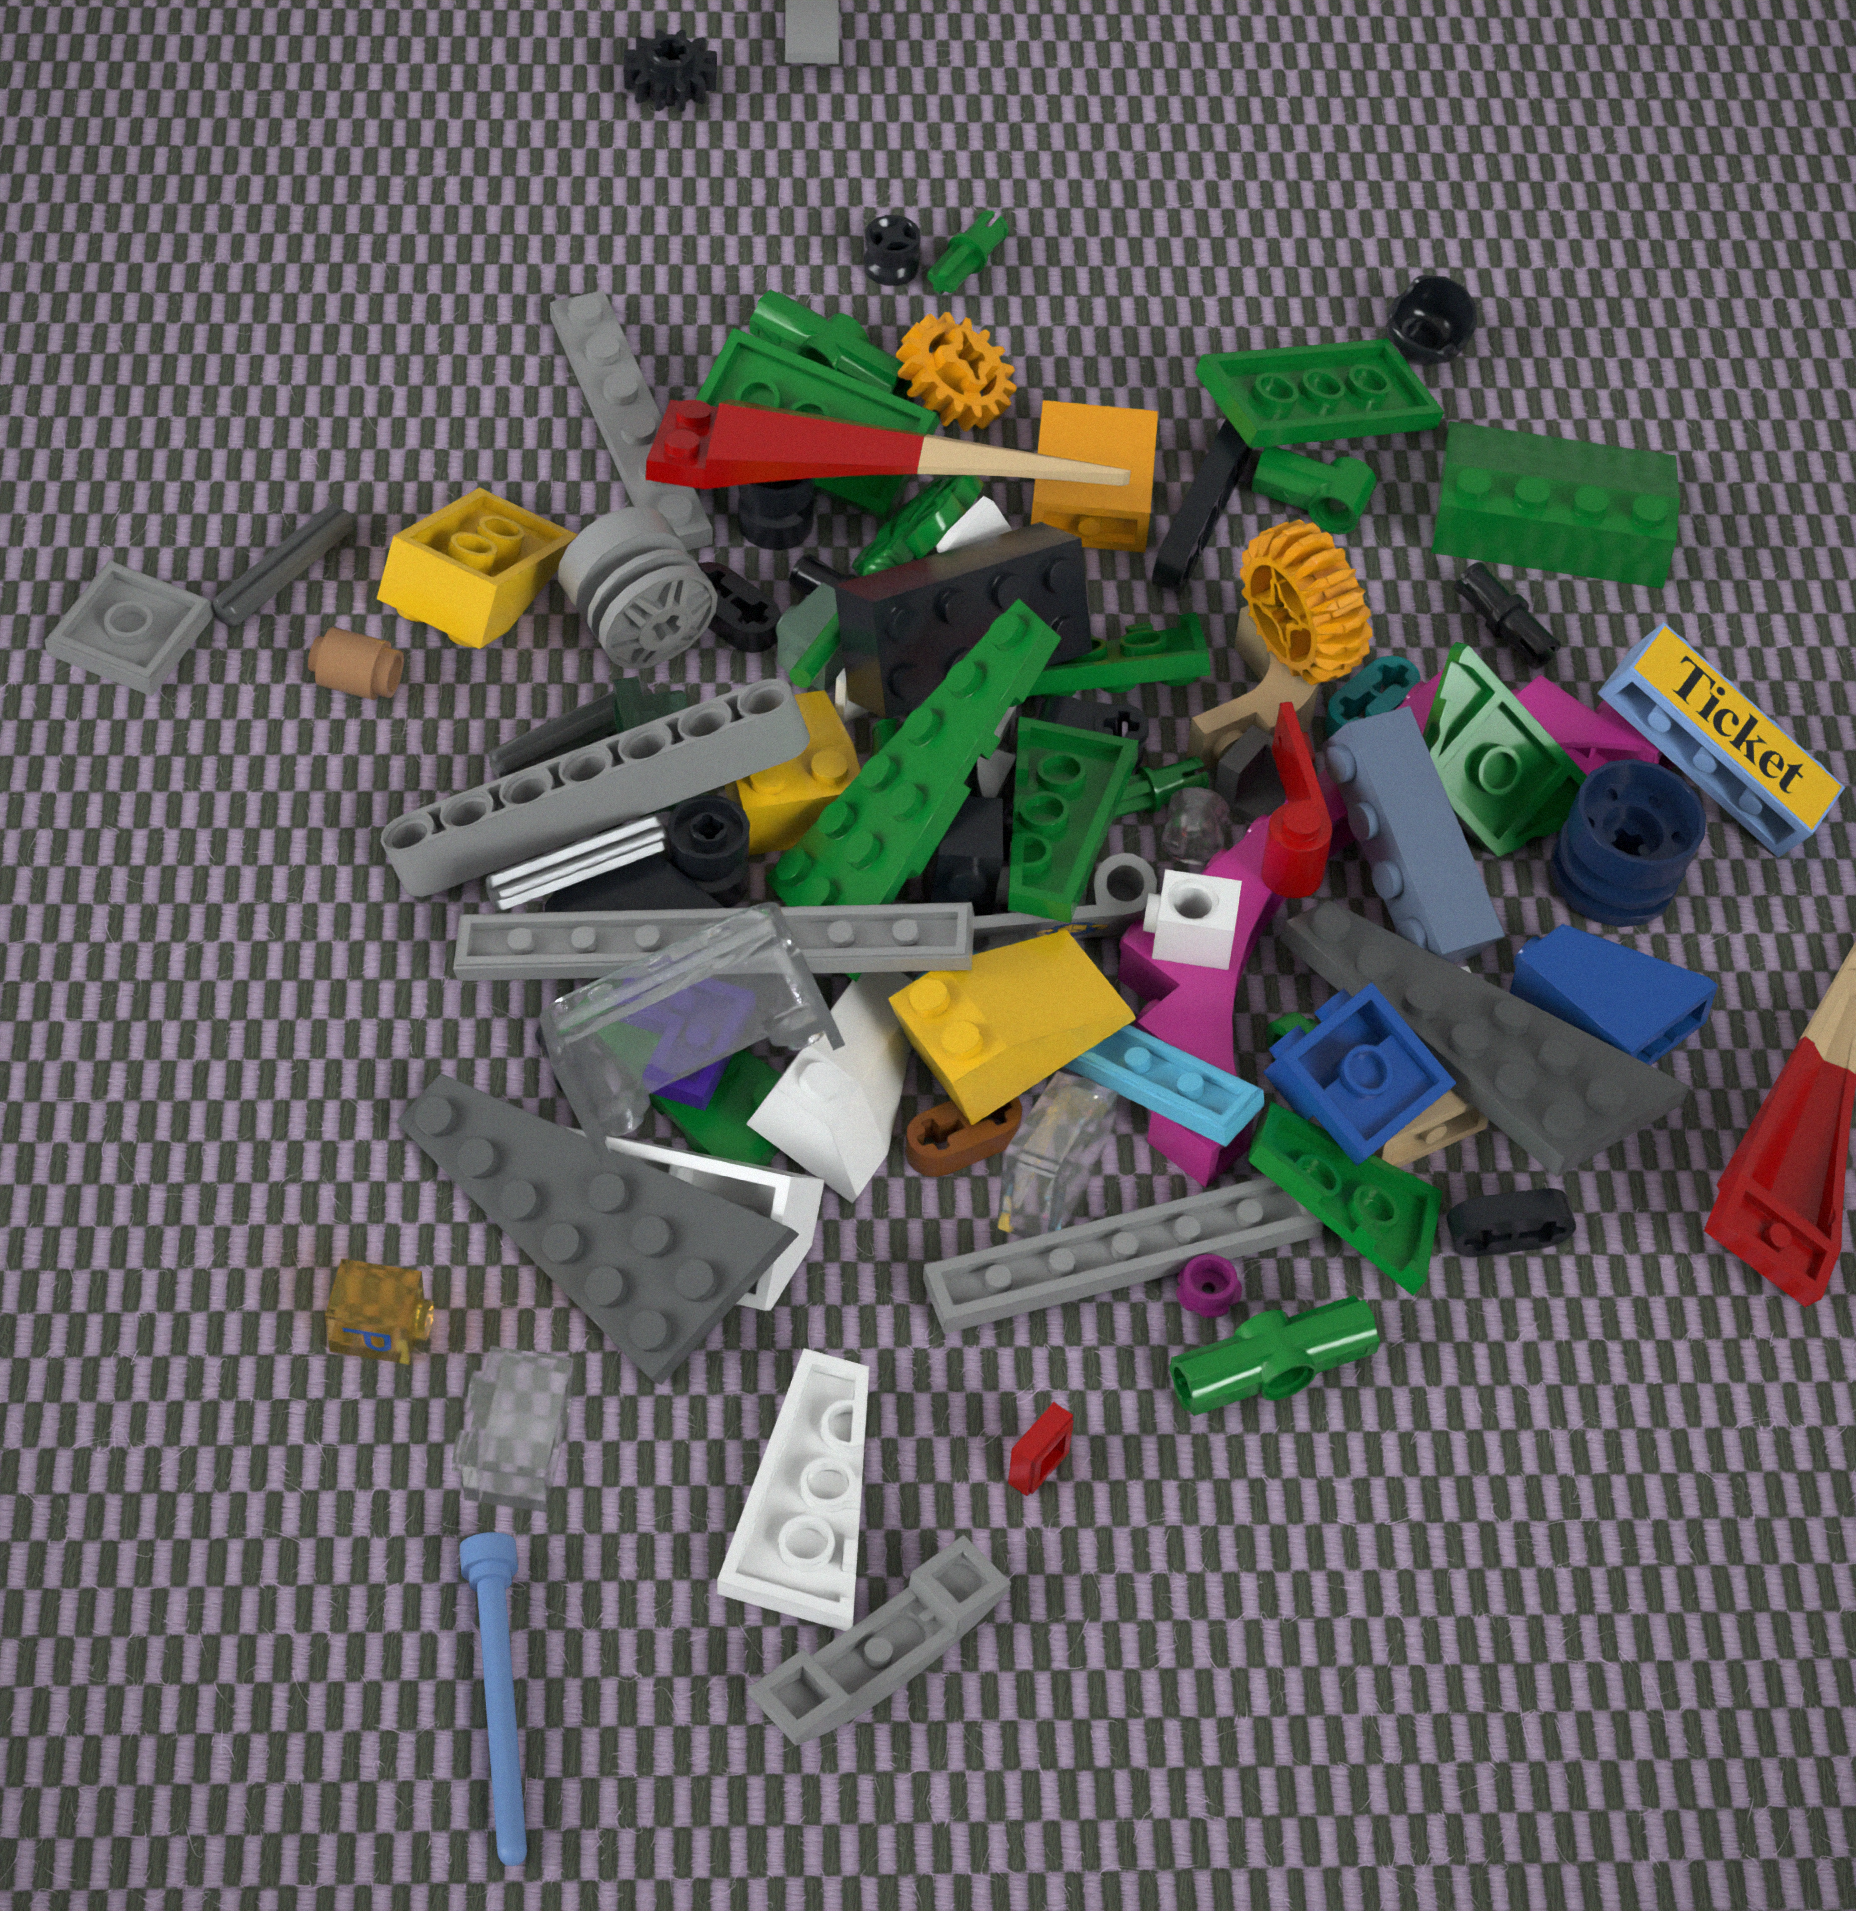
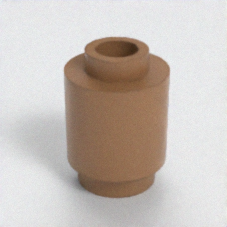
(356, 664)

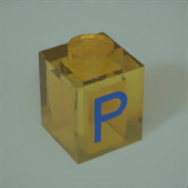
(377, 1312)

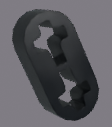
(741, 601)
(1511, 1222)

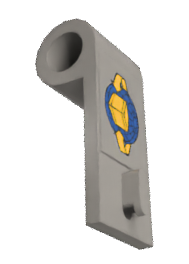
(1113, 904)

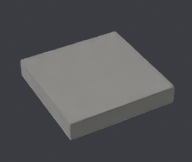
(129, 628)

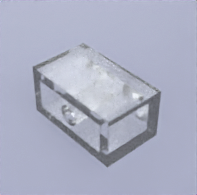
(515, 1429)

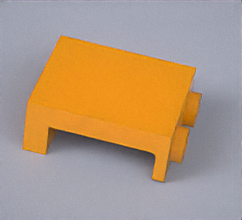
(1107, 436)

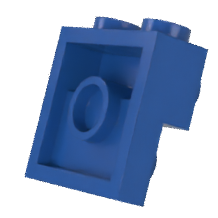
(1358, 1072)

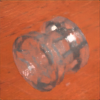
(1195, 825)

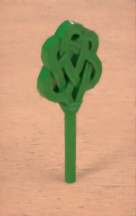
(903, 538)

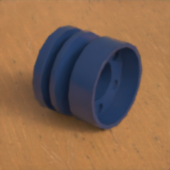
(1627, 842)

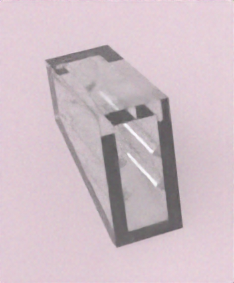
(1055, 1155)

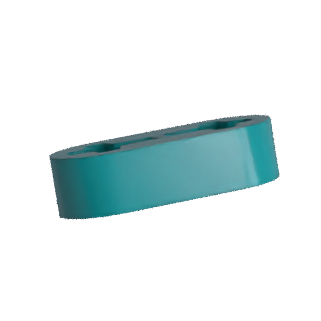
(1364, 691)

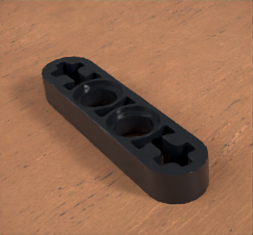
(1201, 509)

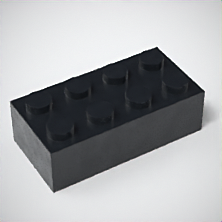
(924, 616)

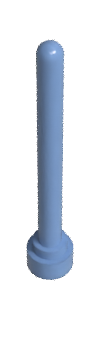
(488, 1564)

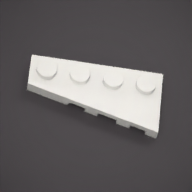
(803, 1511)

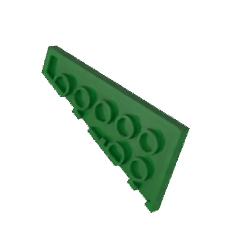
(915, 785)

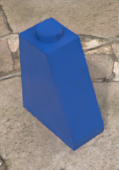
(1612, 991)

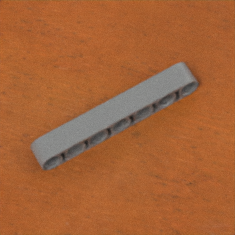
(596, 787)

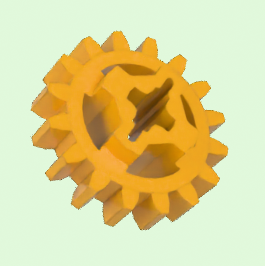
(956, 371)

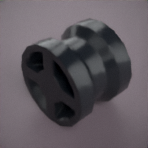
(892, 250)

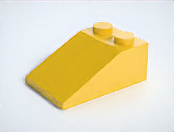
(472, 567)
(792, 795)
(1008, 1019)

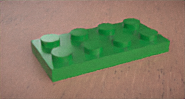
(775, 377)
(1318, 392)

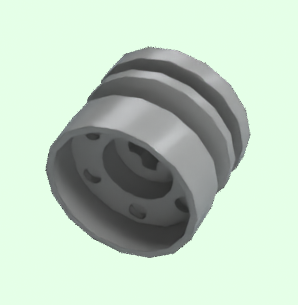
(637, 587)

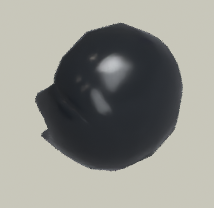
(1432, 320)

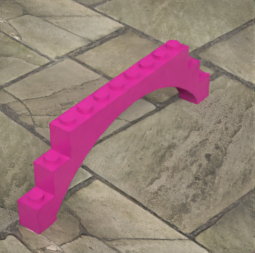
(1195, 1003)

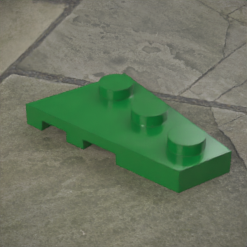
(1368, 1205)

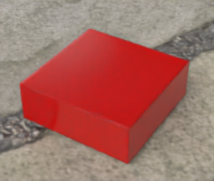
(1041, 1449)

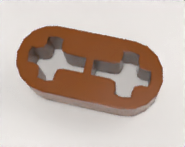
(965, 1142)

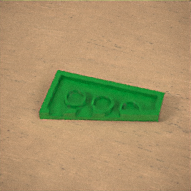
(1139, 656)
(1062, 812)
(723, 1125)

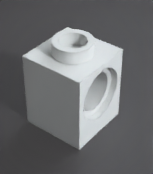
(1193, 919)

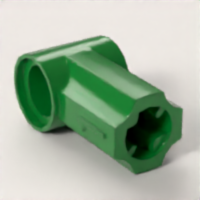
(1330, 493)

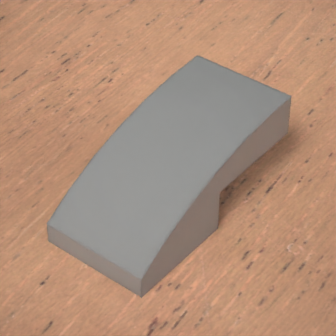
(812, 31)
(997, 775)

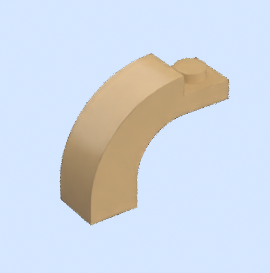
(1220, 728)

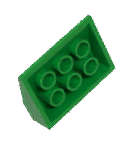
(1557, 505)

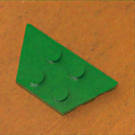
(1496, 758)

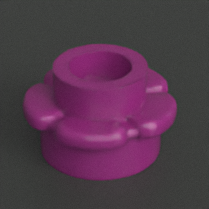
(1211, 1272)

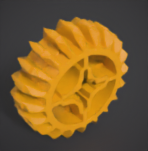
(1306, 601)

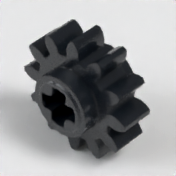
(670, 70)

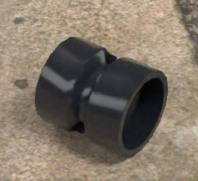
(776, 512)
(711, 846)

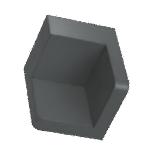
(1250, 777)

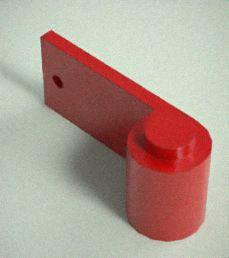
(1302, 829)

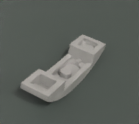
(885, 1648)

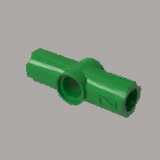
(830, 342)
(1274, 1355)

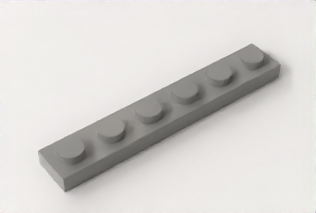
(624, 409)
(1114, 1252)

